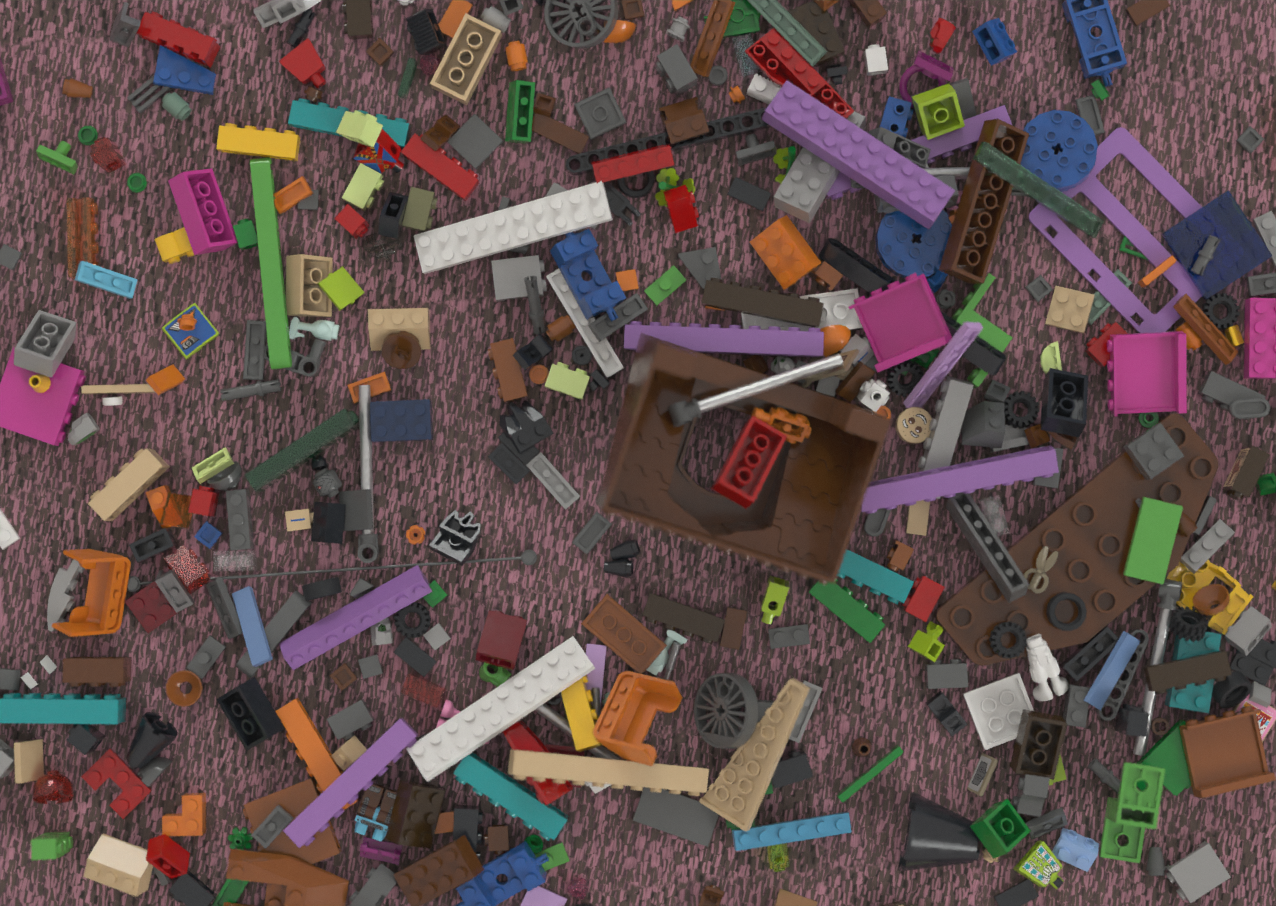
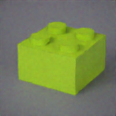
(938, 111)

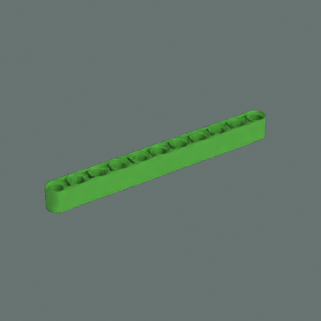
(270, 263)

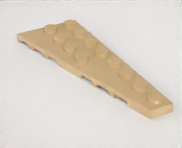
(745, 779)

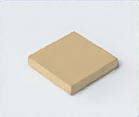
(28, 760)

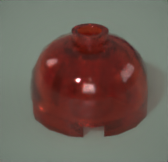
(53, 788)

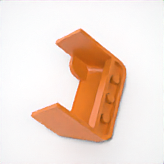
(104, 594)

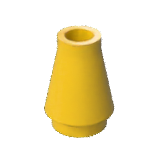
(43, 385)

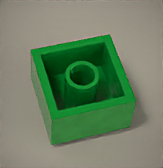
(1000, 828)

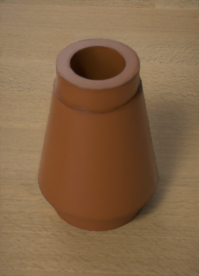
(75, 88)

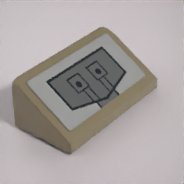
(982, 774)

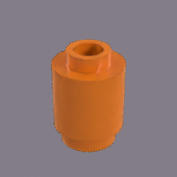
(516, 56)
(1193, 340)

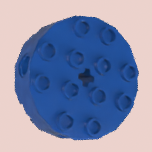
(1076, 147)
(903, 256)

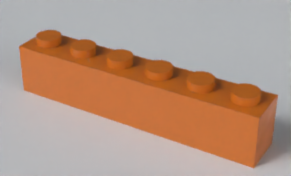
(310, 745)

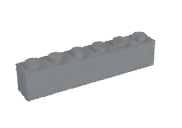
(946, 425)

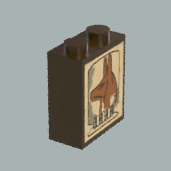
(1245, 472)

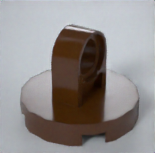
(401, 350)

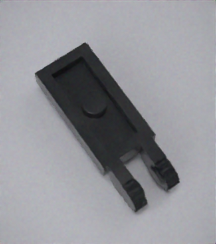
(618, 203)

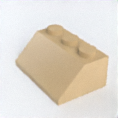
(303, 293)
(387, 321)
(119, 865)

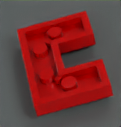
(114, 767)

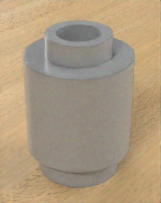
(496, 18)

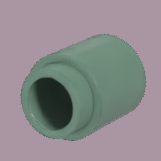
(176, 106)

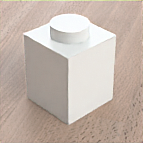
(875, 60)

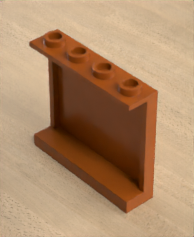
(1225, 752)
(294, 801)

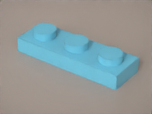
(106, 279)

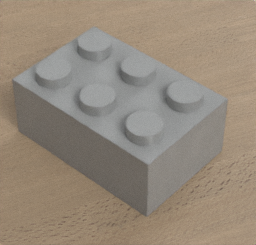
(44, 343)

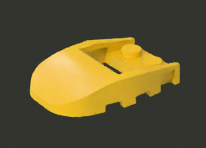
(1193, 582)

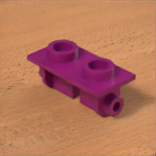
(380, 851)

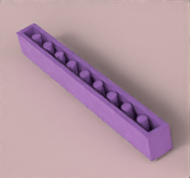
(940, 146)
(731, 339)
(960, 478)

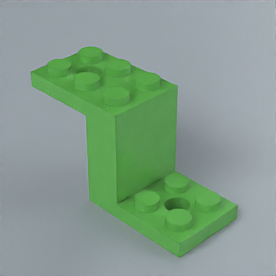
(989, 332)
(1132, 812)

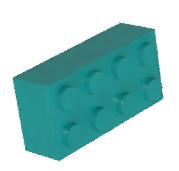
(1193, 697)

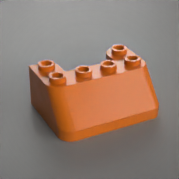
(630, 713)

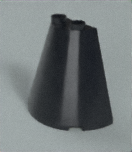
(936, 837)

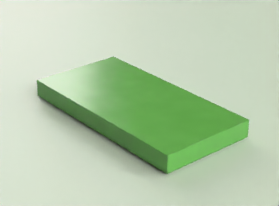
(1153, 540)

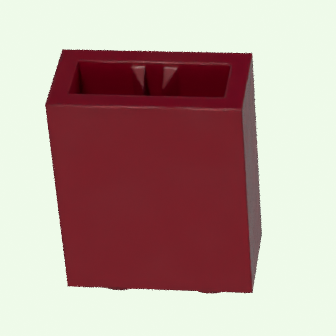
(501, 639)

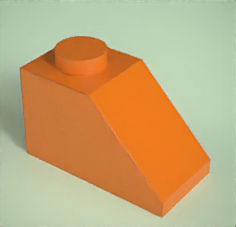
(157, 500)

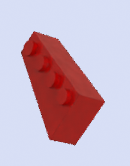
(178, 39)

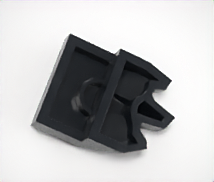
(524, 426)
(456, 537)

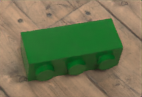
(520, 112)

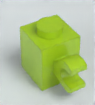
(927, 644)

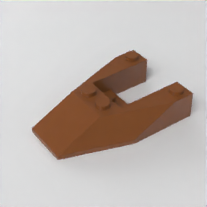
(287, 879)

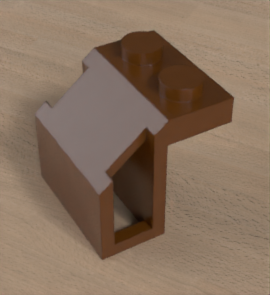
(683, 120)

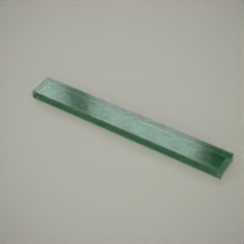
(1038, 189)

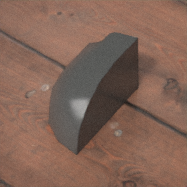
(153, 770)

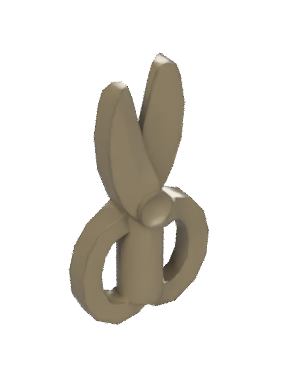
(1042, 566)

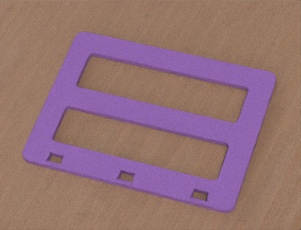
(1084, 260)

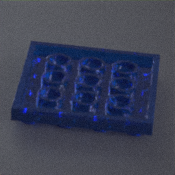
(1236, 253)

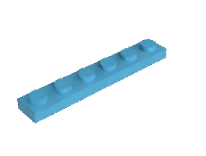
(792, 831)

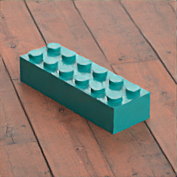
(63, 710)
(511, 795)

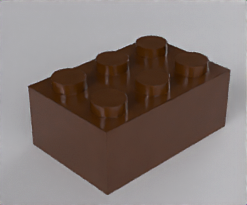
(97, 671)

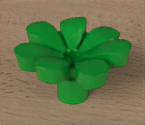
(242, 836)

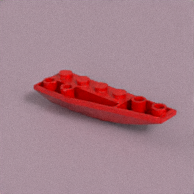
(783, 62)
(523, 738)

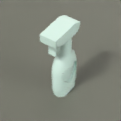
(320, 329)
(660, 662)

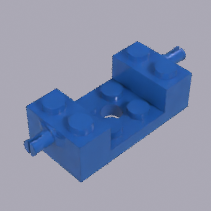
(1101, 53)
(576, 256)
(519, 866)

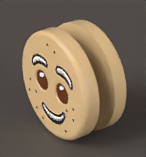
(913, 425)

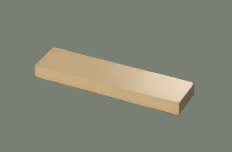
(117, 389)

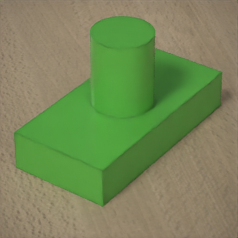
(58, 157)
(665, 285)
(556, 854)

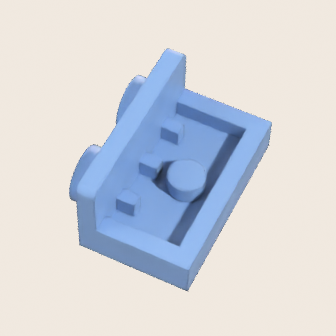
(1076, 849)

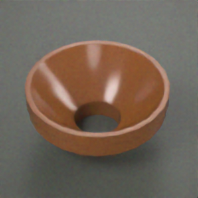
(1211, 595)
(174, 692)

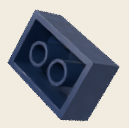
(401, 420)

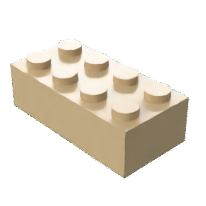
(466, 59)
(128, 484)

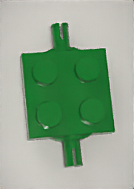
(742, 20)

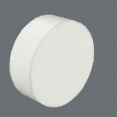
(109, 401)

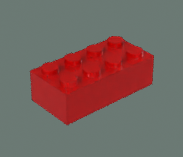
(749, 462)

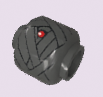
(327, 483)

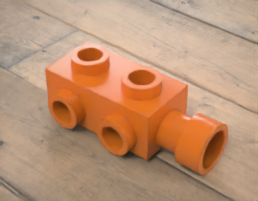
(785, 422)

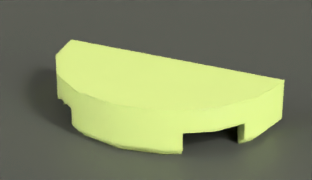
(1051, 358)

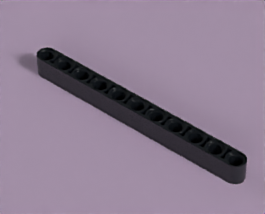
(659, 139)
(872, 278)

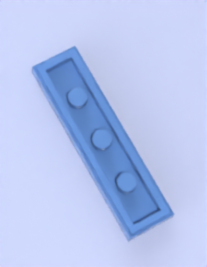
(252, 626)
(1112, 670)

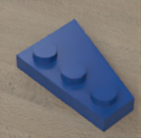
(180, 73)

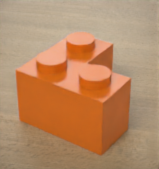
(191, 820)

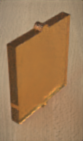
(176, 510)

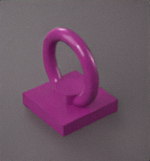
(928, 66)

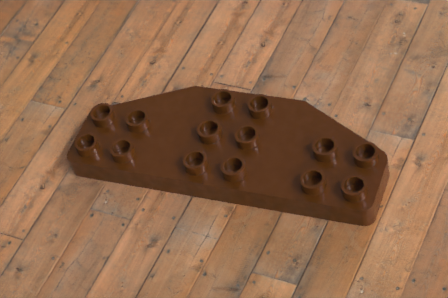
(1092, 543)

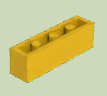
(258, 142)
(580, 714)

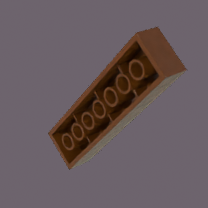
(982, 207)

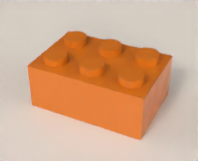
(785, 252)

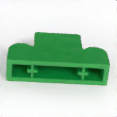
(1169, 754)

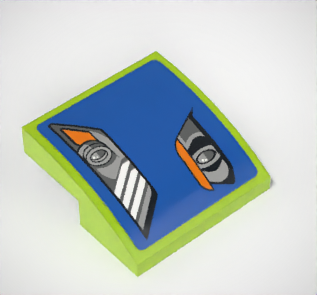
(190, 341)

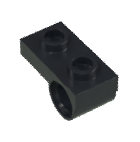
(533, 352)

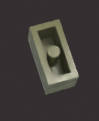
(419, 210)

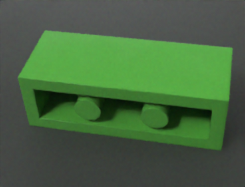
(51, 845)

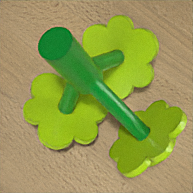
(785, 159)
(667, 180)

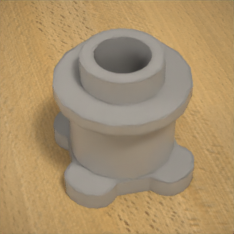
(678, 28)

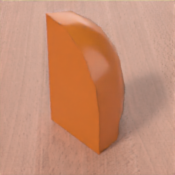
(622, 31)
(835, 338)

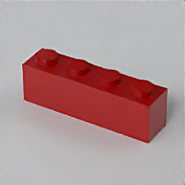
(633, 163)
(440, 167)

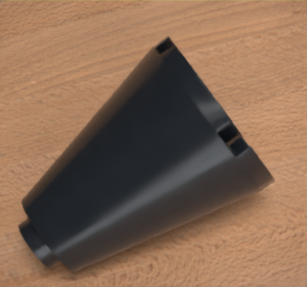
(150, 739)

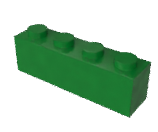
(849, 610)

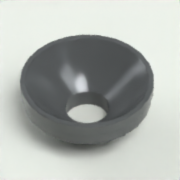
(227, 478)

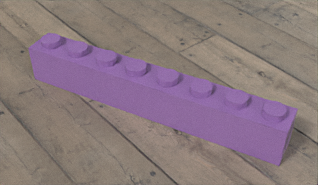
(355, 617)
(347, 785)

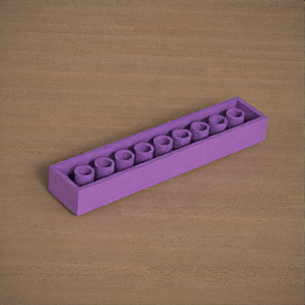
(858, 154)

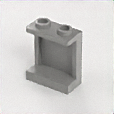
(510, 275)
(1197, 873)

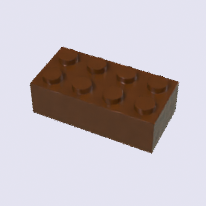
(439, 872)

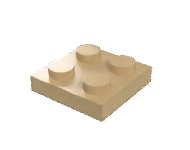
(1070, 309)

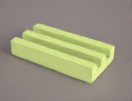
(212, 465)

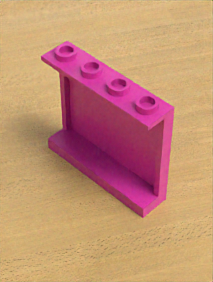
(902, 321)
(1147, 373)
(35, 413)

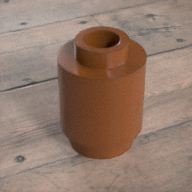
(560, 328)

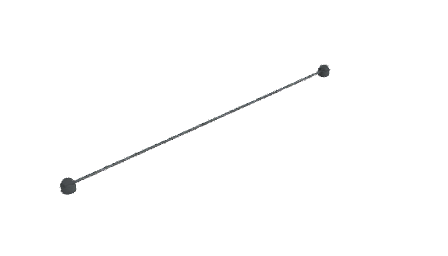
(528, 557)

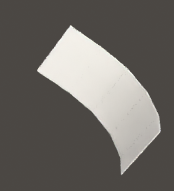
(47, 663)

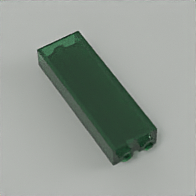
(302, 450)

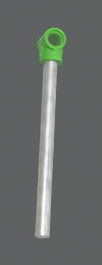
(502, 675)

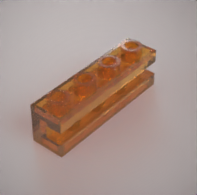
(81, 233)

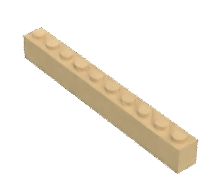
(607, 771)

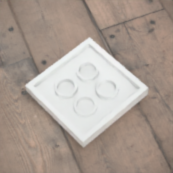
(998, 709)

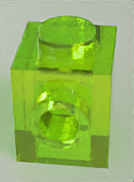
(778, 857)

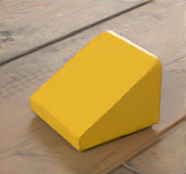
(1234, 335)

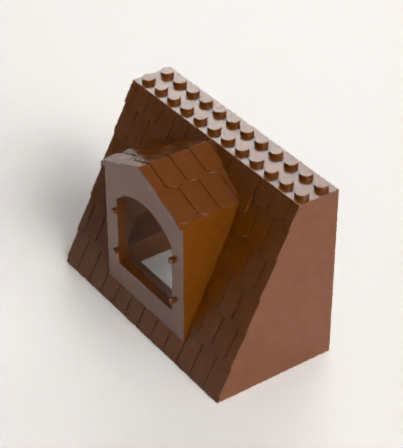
(807, 498)

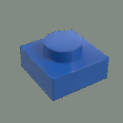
(208, 535)

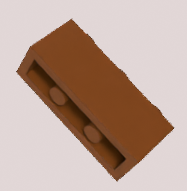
(507, 371)

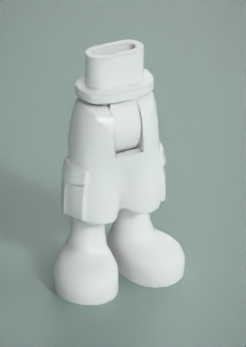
(1044, 666)

